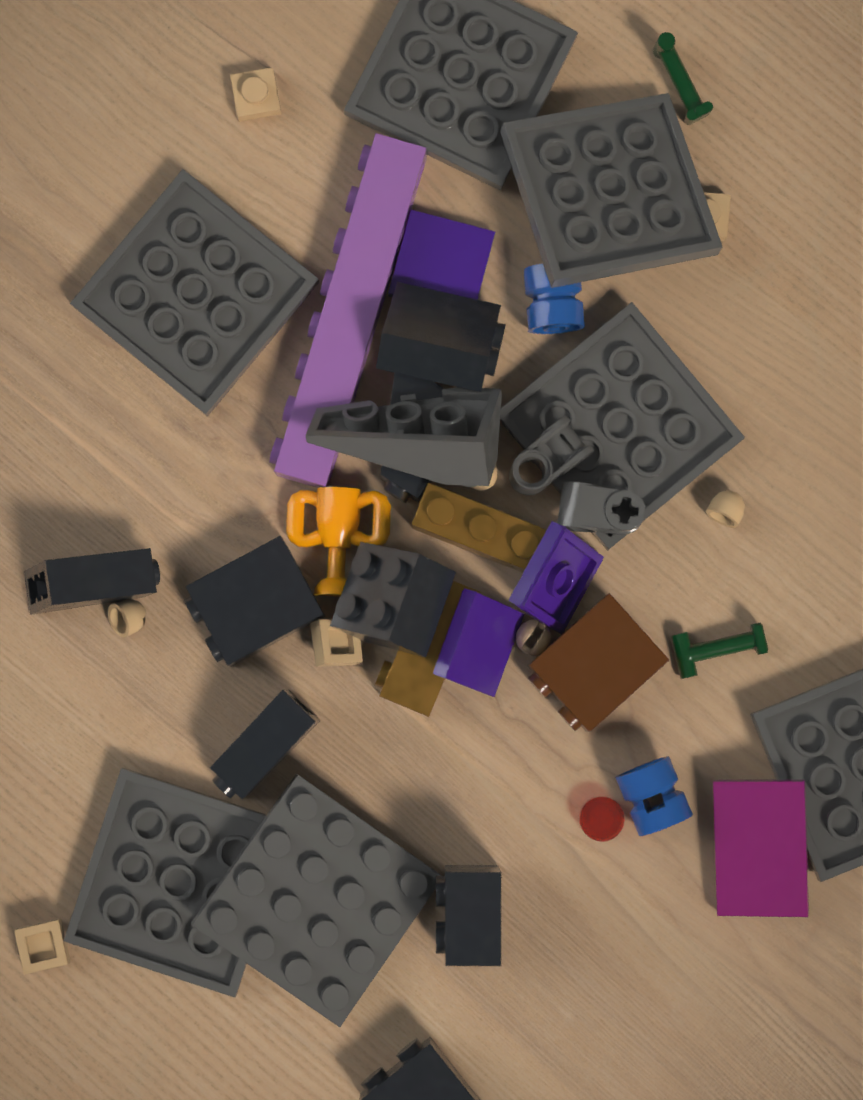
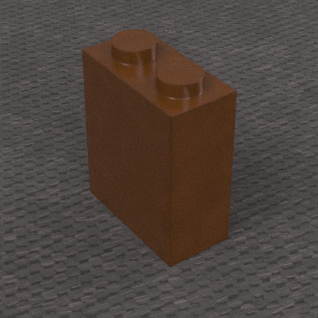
(596, 664)

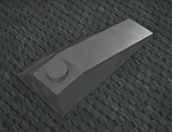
(434, 438)

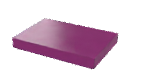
(761, 847)

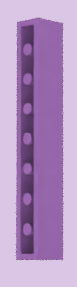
(352, 302)

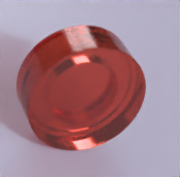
(601, 818)

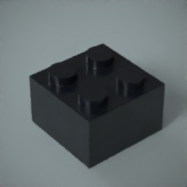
(393, 598)
(471, 915)

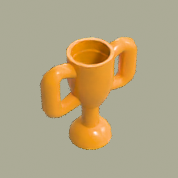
(337, 527)

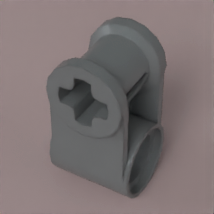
(554, 452)
(590, 507)

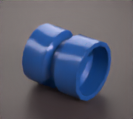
(552, 308)
(646, 781)

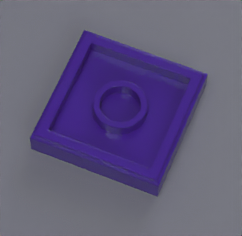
(442, 255)
(556, 578)
(478, 642)

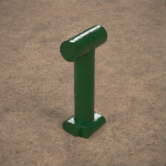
(665, 50)
(688, 654)

